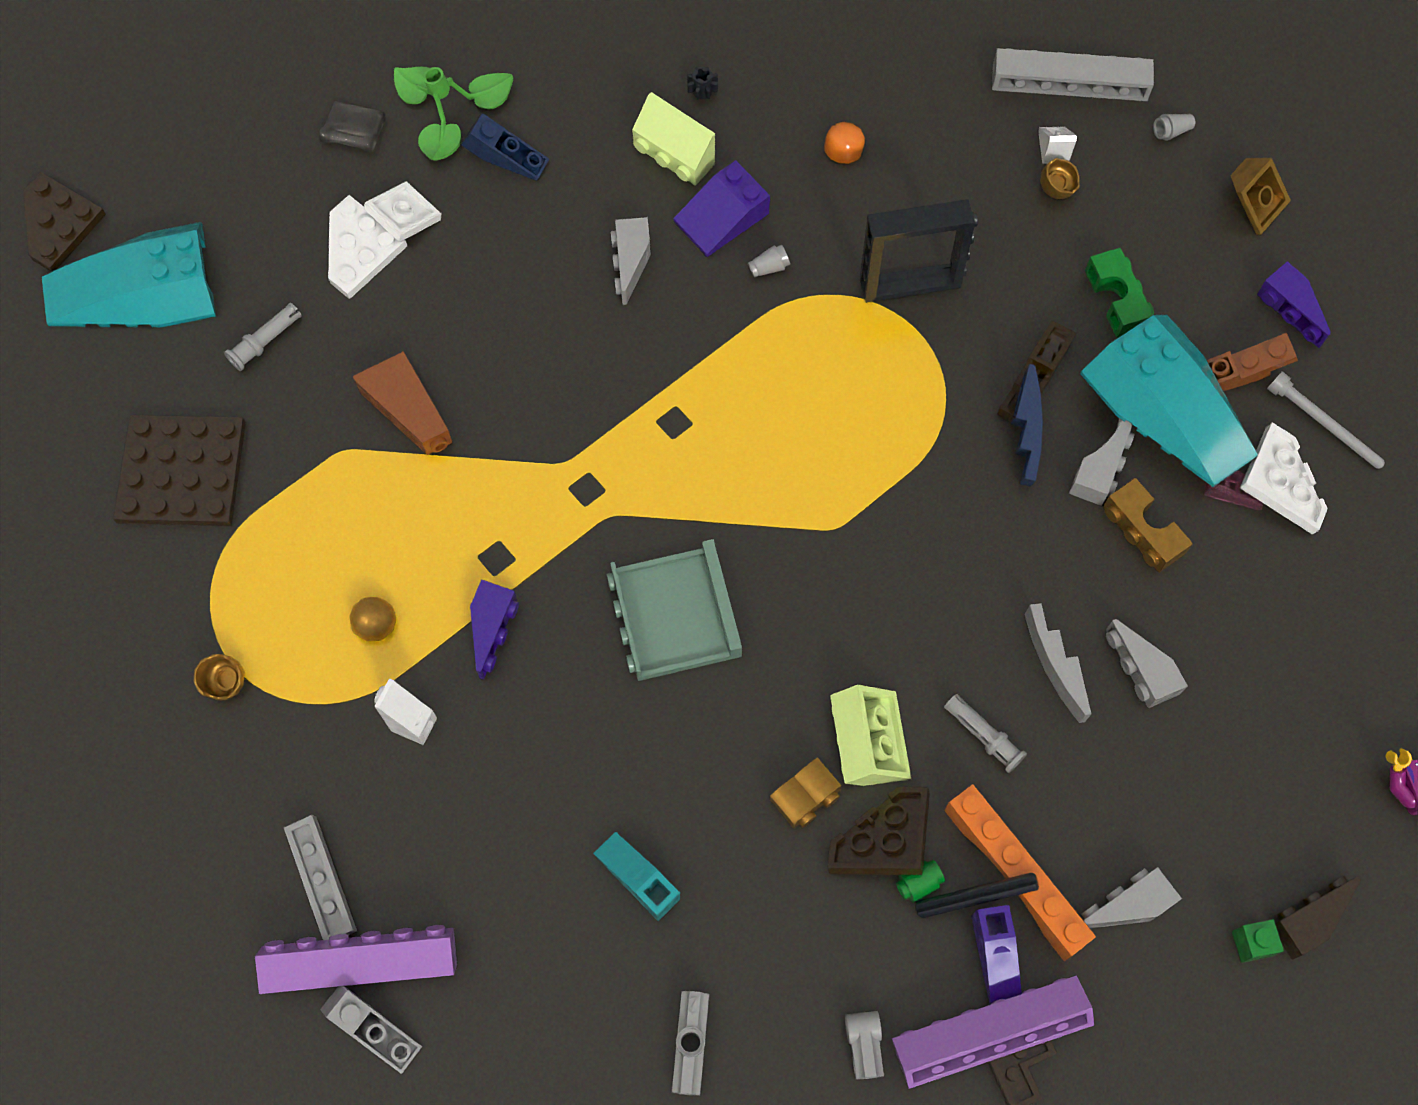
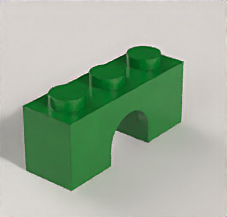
(1114, 273)

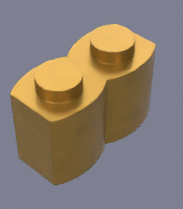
(806, 793)

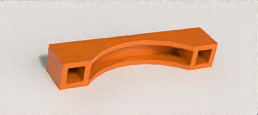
(1047, 905)

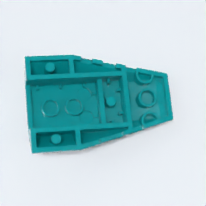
(139, 282)
(1173, 397)

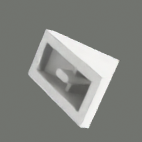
(1056, 143)

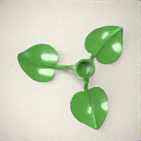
(416, 82)

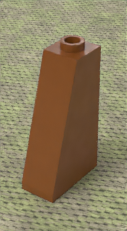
(404, 401)

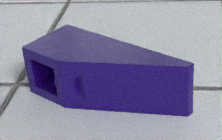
(1295, 301)
(489, 616)
(997, 952)

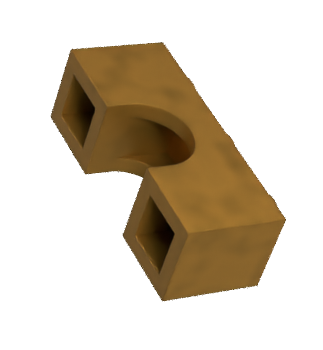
(1158, 546)

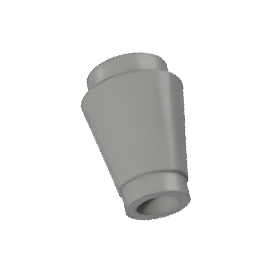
(1172, 125)
(770, 261)

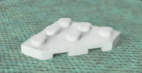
(357, 247)
(1284, 481)

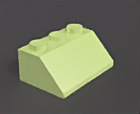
(674, 140)
(870, 736)

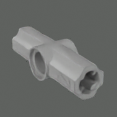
(689, 1065)

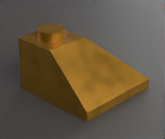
(1260, 191)

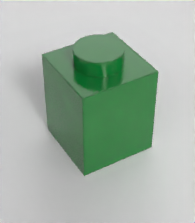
(1257, 941)

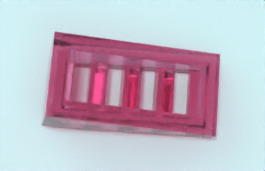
(1233, 496)

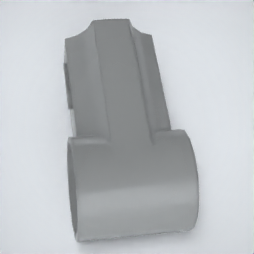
(864, 1035)

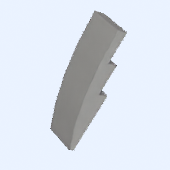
(1062, 671)

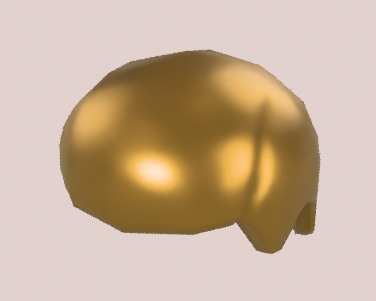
(1060, 179)
(372, 619)
(219, 677)

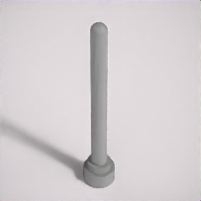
(1283, 386)

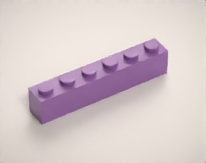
(356, 959)
(993, 1031)

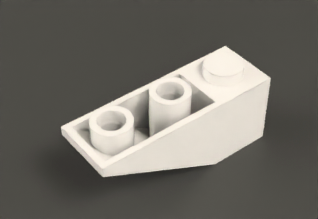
(404, 712)

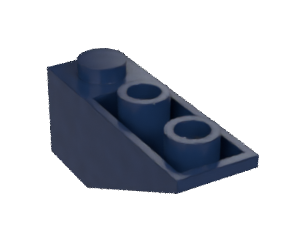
(504, 149)

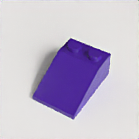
(723, 209)

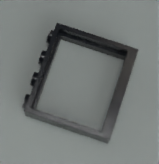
(912, 223)

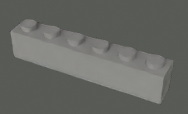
(1073, 74)

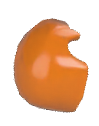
(844, 142)

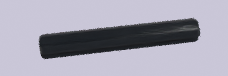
(977, 895)

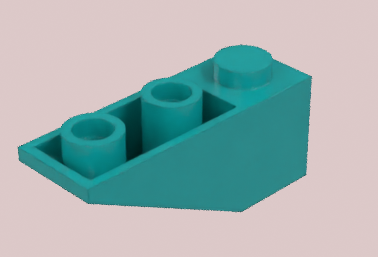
(638, 876)

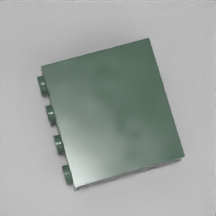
(675, 612)

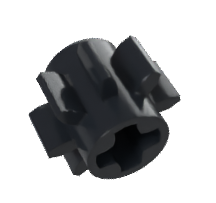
(702, 83)

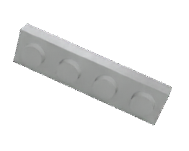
(319, 878)

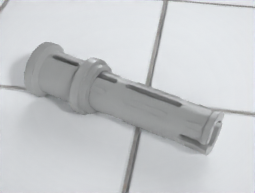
(253, 344)
(995, 741)

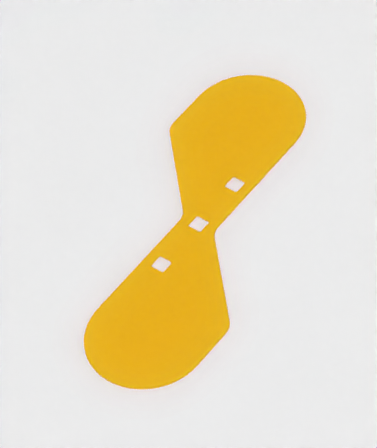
(788, 430)

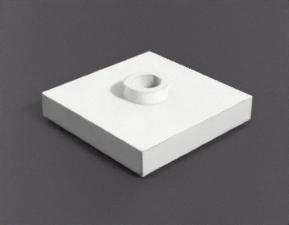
(402, 211)

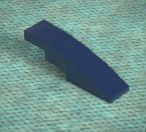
(1029, 417)

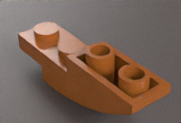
(1252, 363)

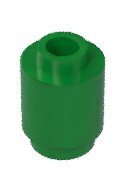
(919, 886)

